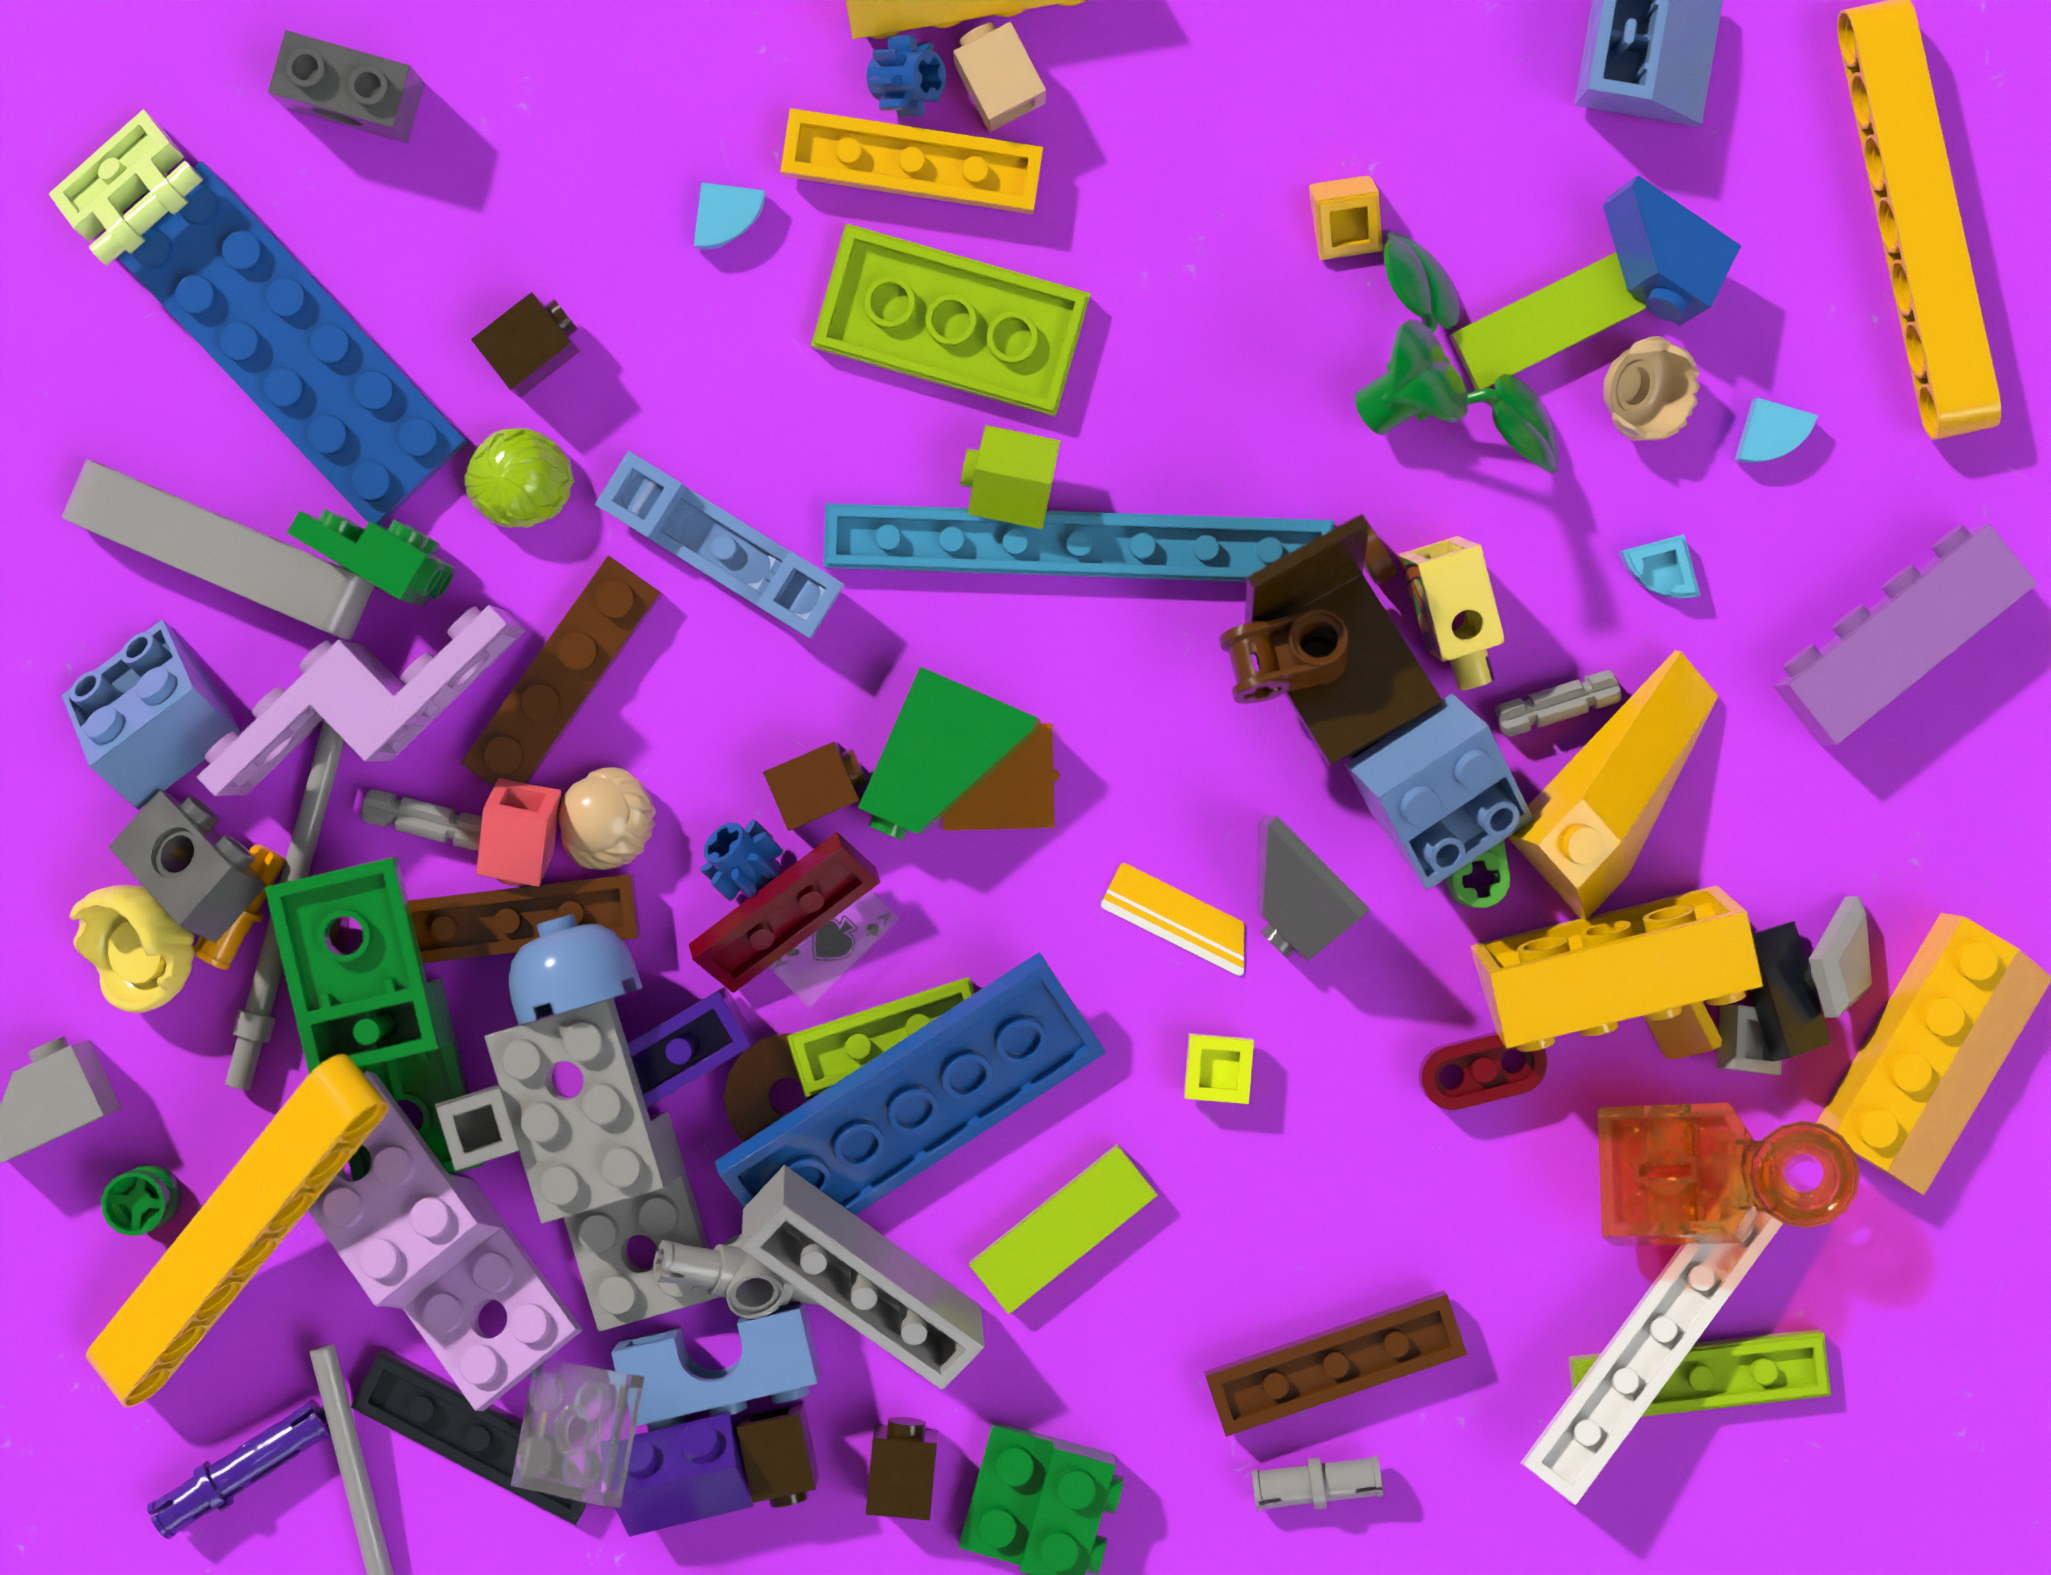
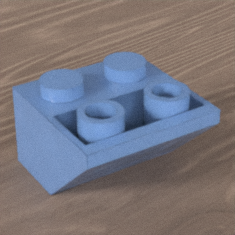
(1649, 58)
(147, 715)
(1440, 790)

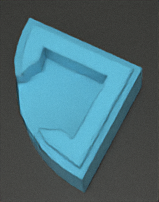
(725, 214)
(1772, 431)
(1663, 568)

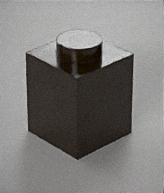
(528, 343)
(778, 1454)
(902, 1469)

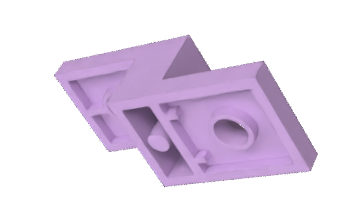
(359, 701)
(441, 1256)

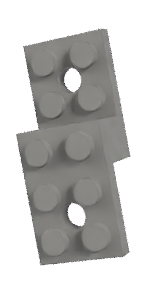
(599, 1158)

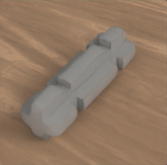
(1558, 703)
(422, 819)

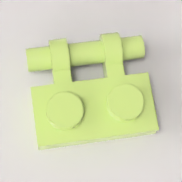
(115, 178)

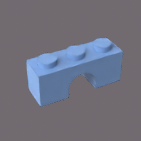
(775, 1361)

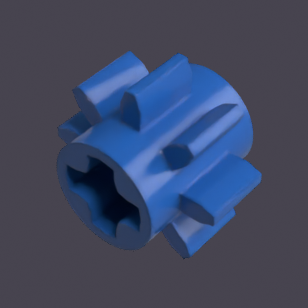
(906, 76)
(741, 859)

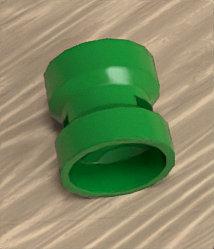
(128, 1200)

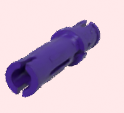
(218, 1483)

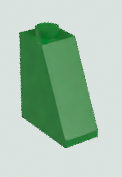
(940, 752)

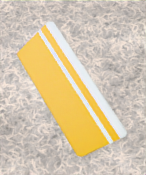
(1177, 918)

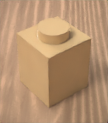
(998, 74)

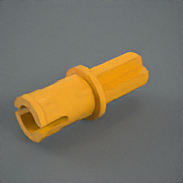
(220, 954)

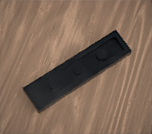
(444, 1421)

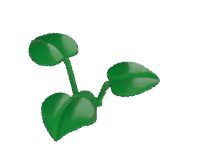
(1421, 376)

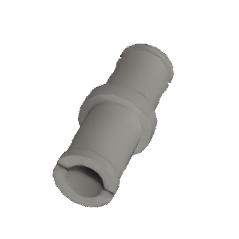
(1317, 1483)

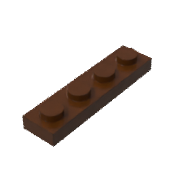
(563, 675)
(508, 918)
(1335, 1363)

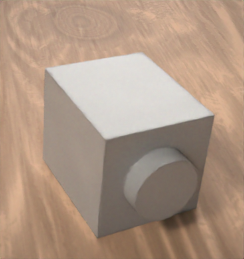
(477, 1127)

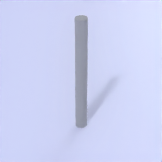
(351, 1460)

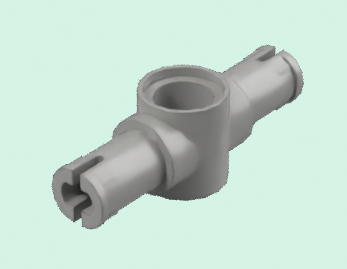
(729, 1273)

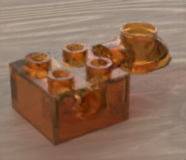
(1704, 1179)

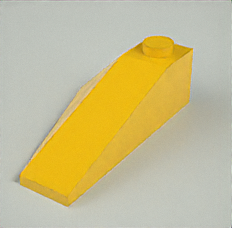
(1611, 793)

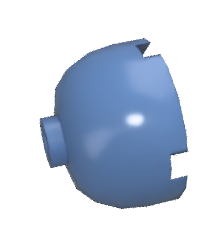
(569, 969)

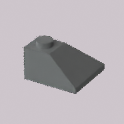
(1300, 893)

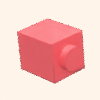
(518, 832)

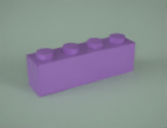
(1904, 634)

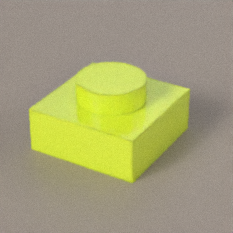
(1218, 1068)

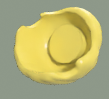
(133, 946)

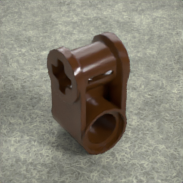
(1280, 656)

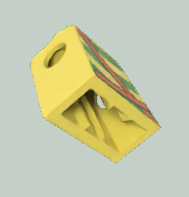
(1441, 584)

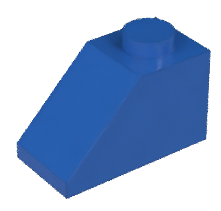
(1667, 251)

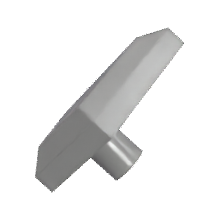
(1842, 959)

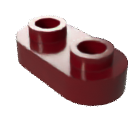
(1481, 1072)

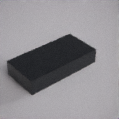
(1788, 1000)

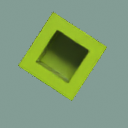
(1010, 476)

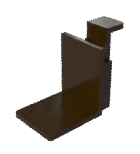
(1382, 678)

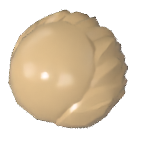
(1651, 389)
(606, 819)

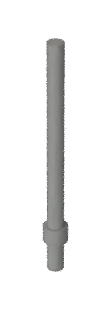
(255, 1022)

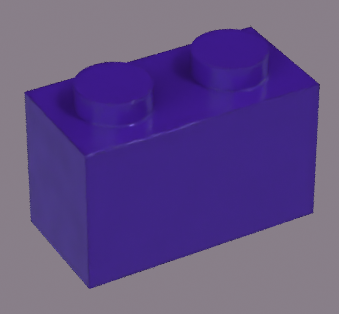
(689, 1045)
(684, 1475)

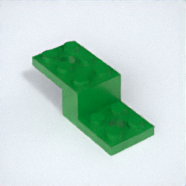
(372, 1000)

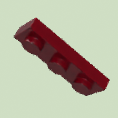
(784, 912)

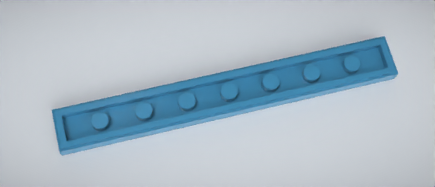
(1067, 546)

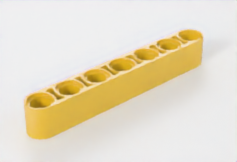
(1919, 218)
(237, 1229)

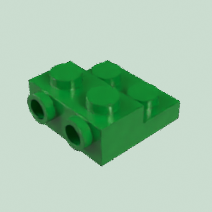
(391, 558)
(1041, 1502)

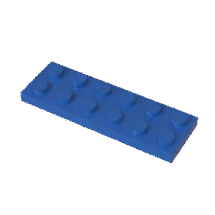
(294, 350)
(925, 1093)

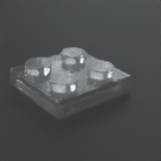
(578, 1432)

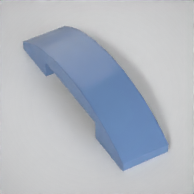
(720, 545)

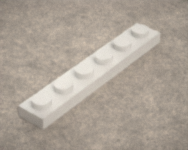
(1641, 1359)

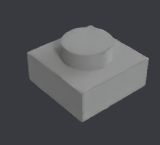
(1743, 1042)

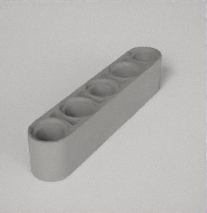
(218, 549)

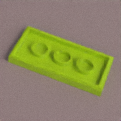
(950, 320)

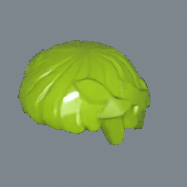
(518, 478)

